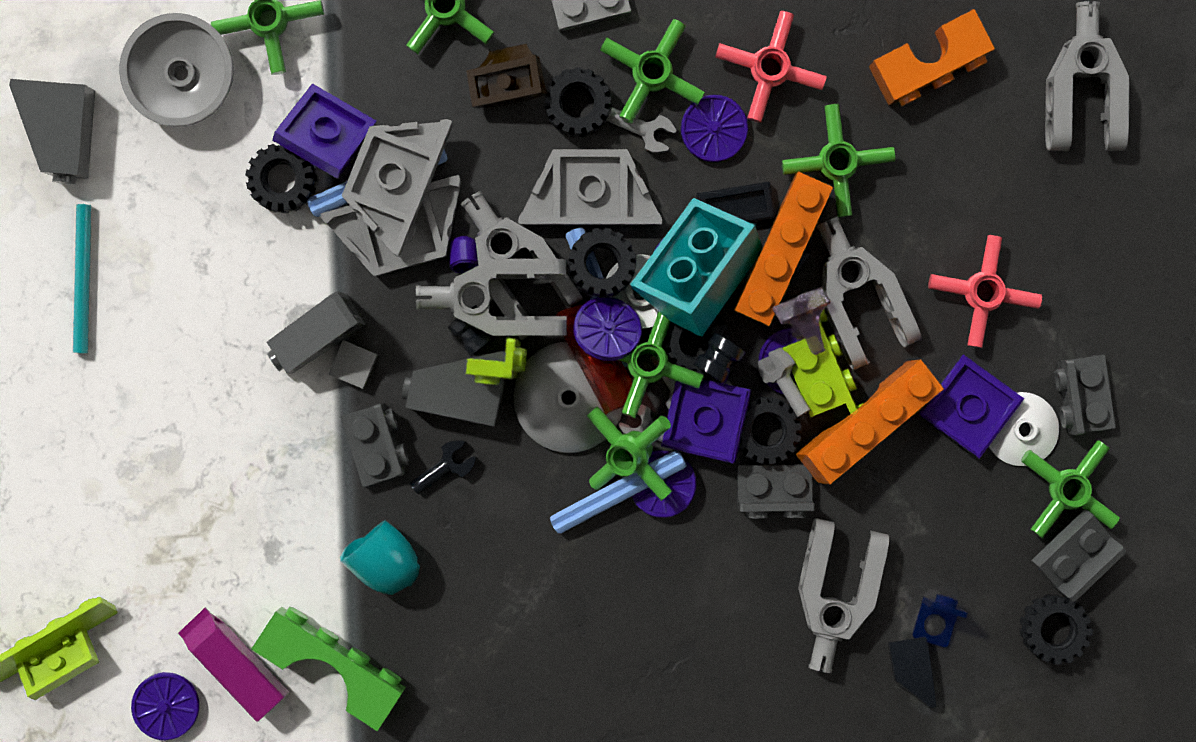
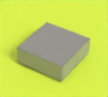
(353, 364)

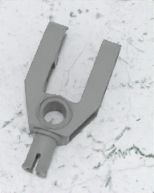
(1106, 66)
(522, 238)
(869, 270)
(451, 297)
(852, 612)

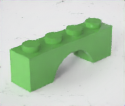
(292, 639)

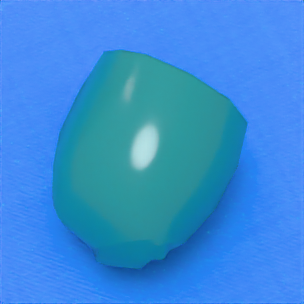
(382, 559)

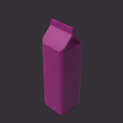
(233, 664)

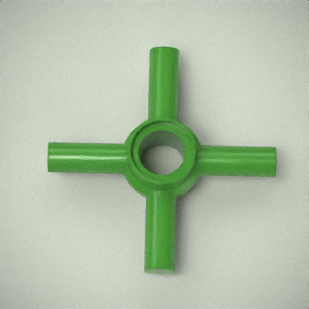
(456, 15)
(272, 32)
(657, 57)
(854, 159)
(665, 368)
(638, 445)
(1084, 490)

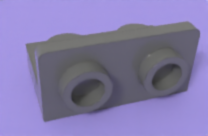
(1084, 395)
(374, 444)
(774, 489)
(1078, 556)

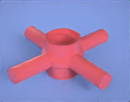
(776, 52)
(1000, 292)

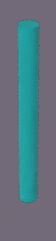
(82, 278)

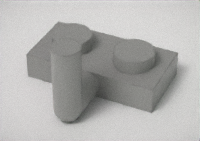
(579, 13)

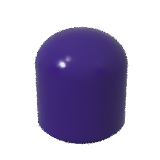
(463, 251)

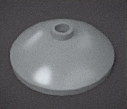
(156, 55)
(540, 402)

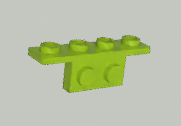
(490, 371)
(820, 375)
(56, 651)

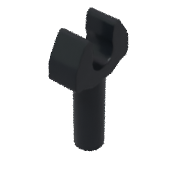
(442, 468)

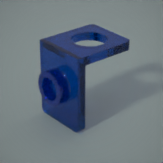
(942, 606)

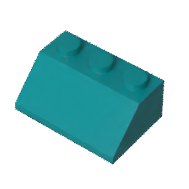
(698, 265)

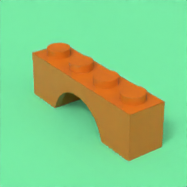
(783, 248)
(856, 435)

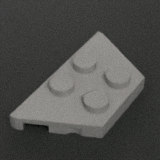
(394, 177)
(590, 190)
(427, 239)

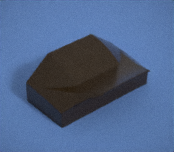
(506, 78)

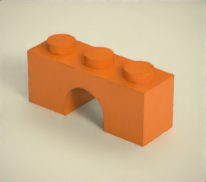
(962, 45)

